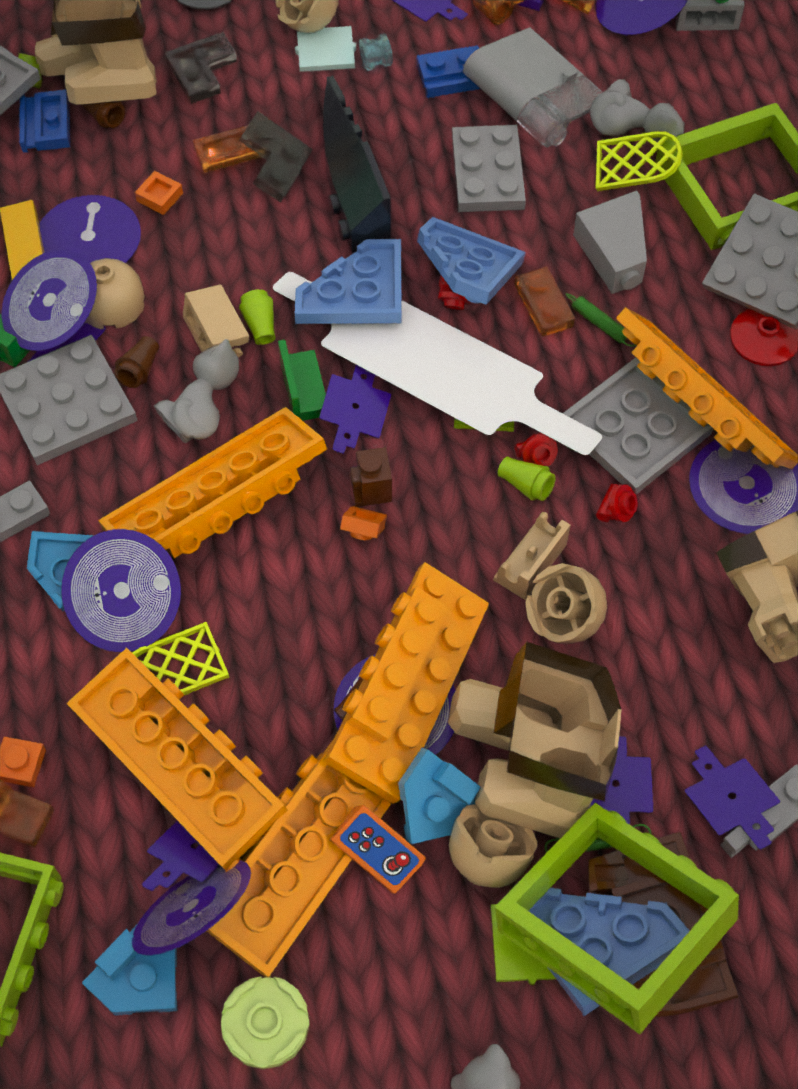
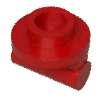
(451, 299)
(537, 450)
(618, 504)

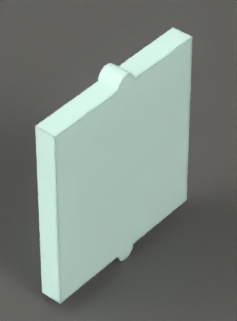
(326, 49)

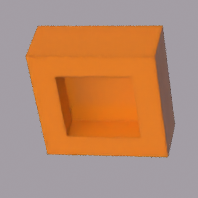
(159, 192)
(363, 523)
(20, 761)

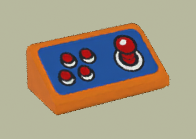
(377, 848)

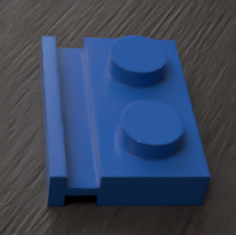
(443, 71)
(45, 121)

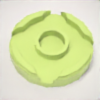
(265, 1022)

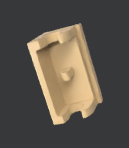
(213, 319)
(532, 556)

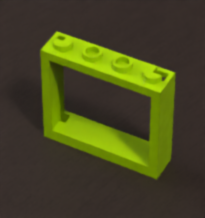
(717, 139)
(32, 936)
(580, 969)

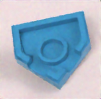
(49, 557)
(433, 797)
(133, 981)

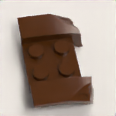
(622, 877)

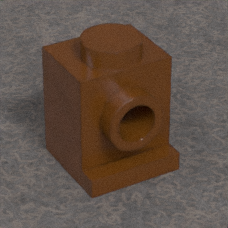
(371, 477)

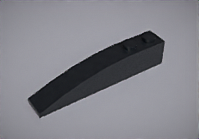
(352, 174)

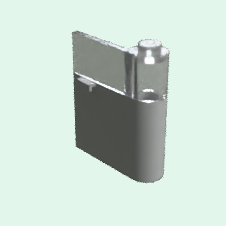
(532, 84)

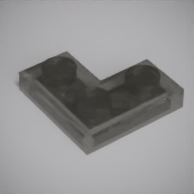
(196, 61)
(282, 152)

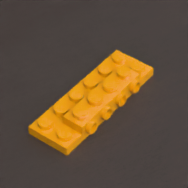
(700, 391)
(221, 485)
(406, 681)
(179, 757)
(293, 865)

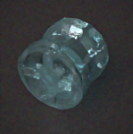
(375, 52)

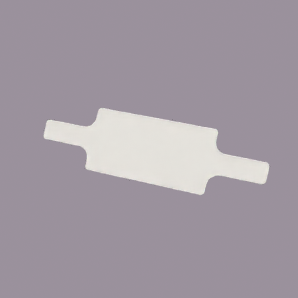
(450, 372)

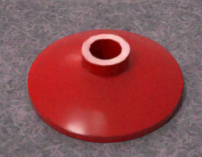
(760, 345)

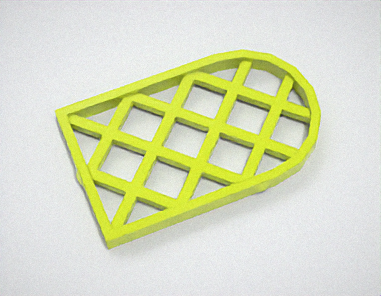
(648, 178)
(181, 637)

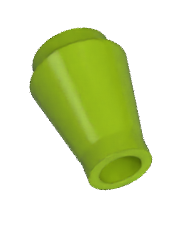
(259, 315)
(529, 478)

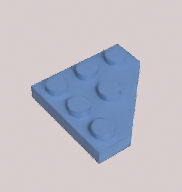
(469, 261)
(355, 288)
(617, 933)

